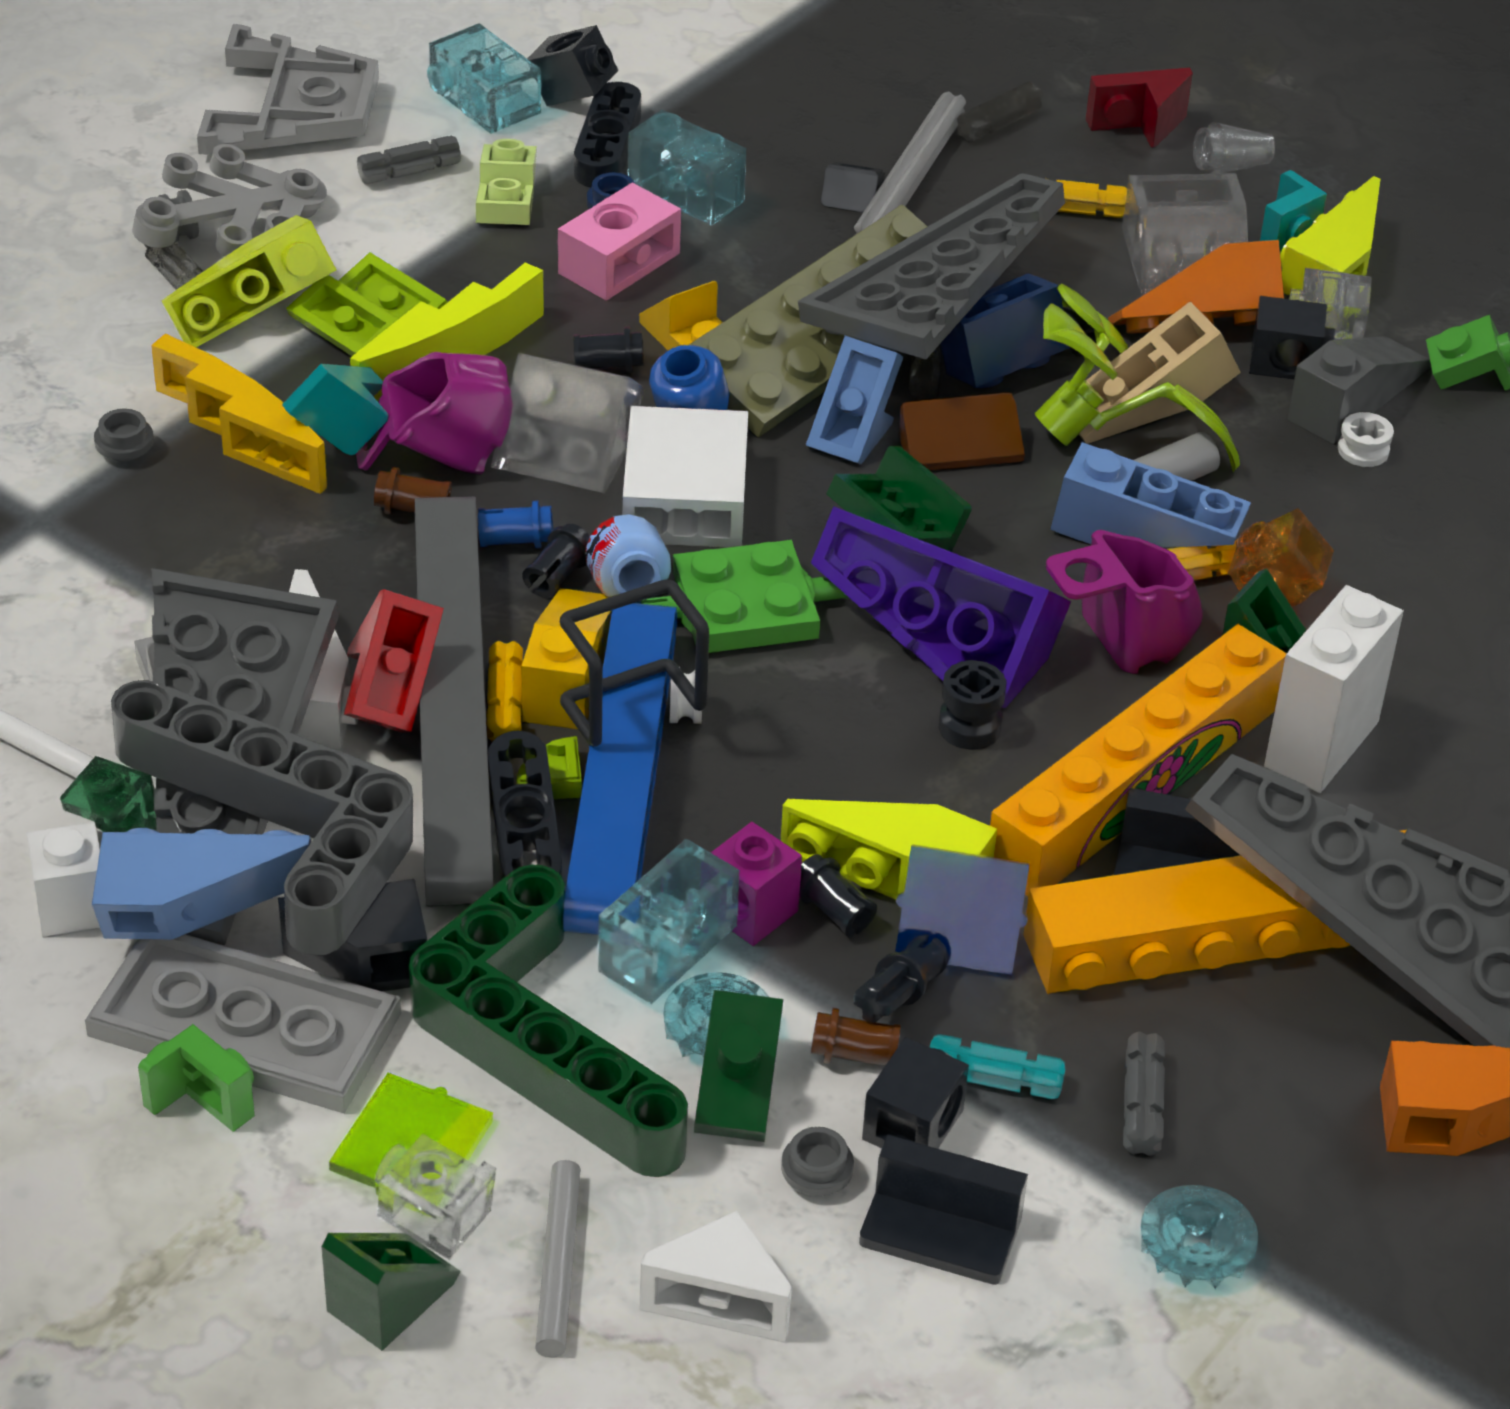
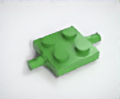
(750, 595)

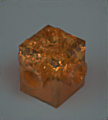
(1289, 550)

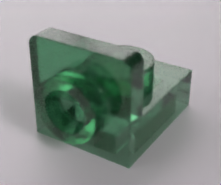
(112, 796)

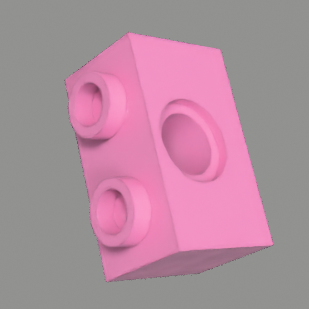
(619, 241)

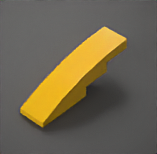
(240, 410)

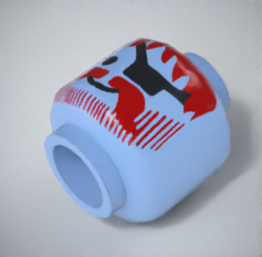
(626, 555)

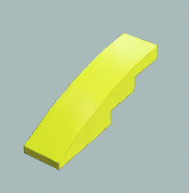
(468, 324)

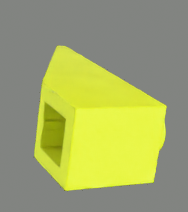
(1335, 240)
(249, 281)
(876, 837)

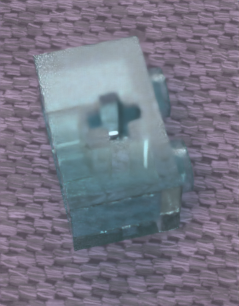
(484, 78)
(687, 166)
(668, 920)

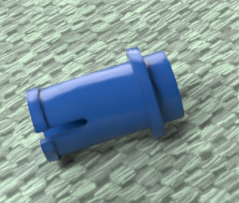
(515, 525)

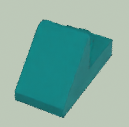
(340, 405)

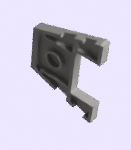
(306, 100)

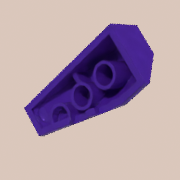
(941, 601)

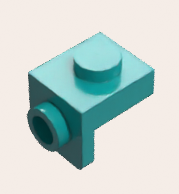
(1294, 210)

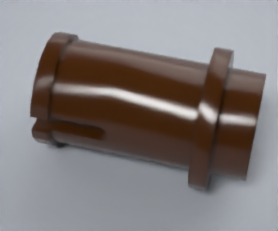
(400, 491)
(854, 1039)

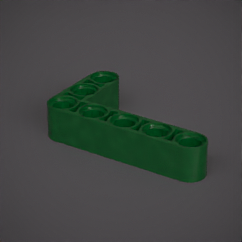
(472, 1002)

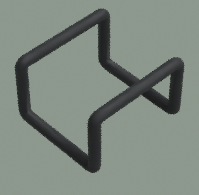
(697, 696)

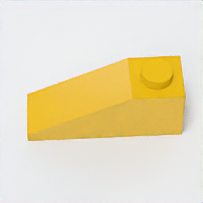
(554, 662)

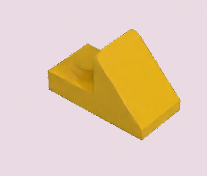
(683, 316)

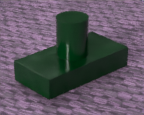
(738, 1066)

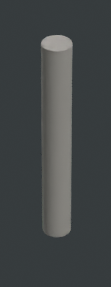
(558, 1259)

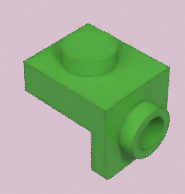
(1469, 352)
(204, 1071)

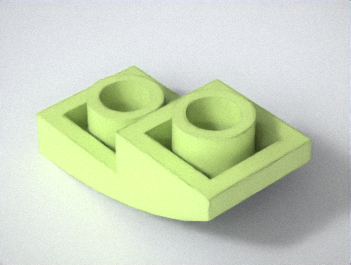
(506, 183)

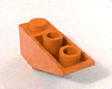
(1218, 285)
(1445, 1097)

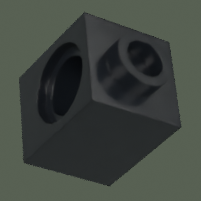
(573, 65)
(1286, 335)
(915, 1096)

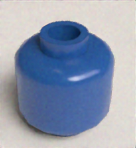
(689, 379)

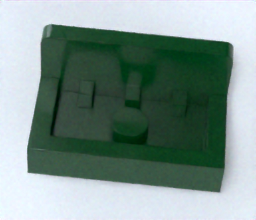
(904, 499)

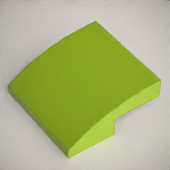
(360, 303)

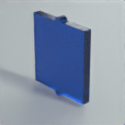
(967, 904)

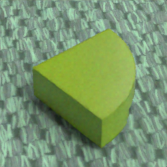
(563, 767)

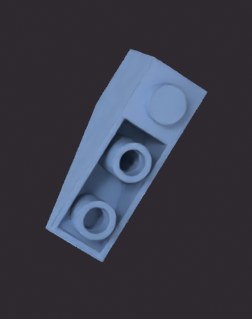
(1143, 502)
(183, 881)

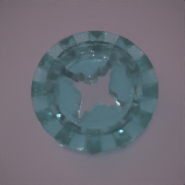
(690, 1005)
(1199, 1211)

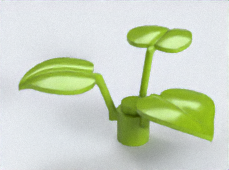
(1077, 401)

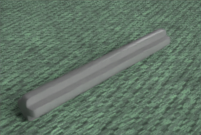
(915, 159)

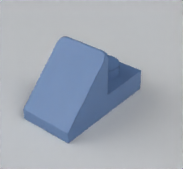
(854, 401)

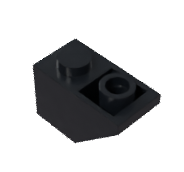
(380, 944)

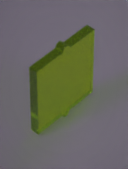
(400, 1115)

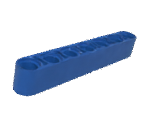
(622, 769)

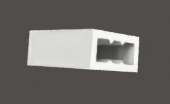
(687, 473)
(1333, 688)

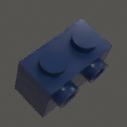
(1003, 333)

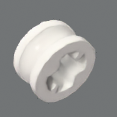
(1365, 439)
(679, 704)

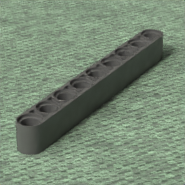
(453, 707)

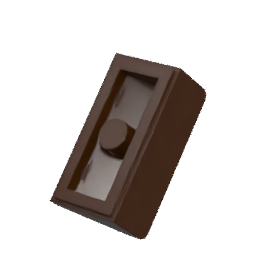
(962, 431)

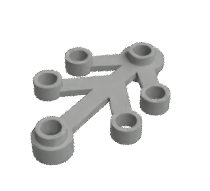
(291, 191)

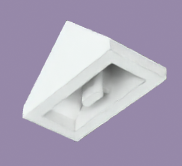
(718, 1280)

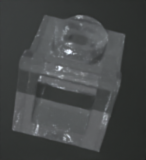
(434, 1194)

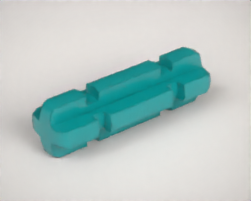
(1006, 1067)

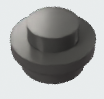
(123, 435)
(817, 1162)

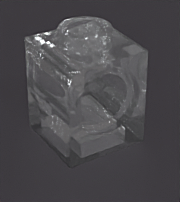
(1345, 296)

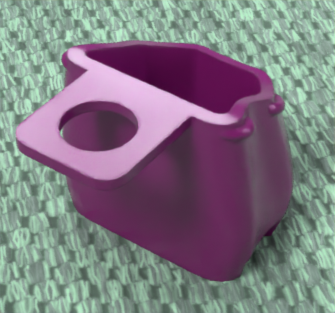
(446, 409)
(1132, 597)

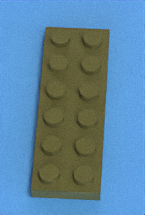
(773, 357)

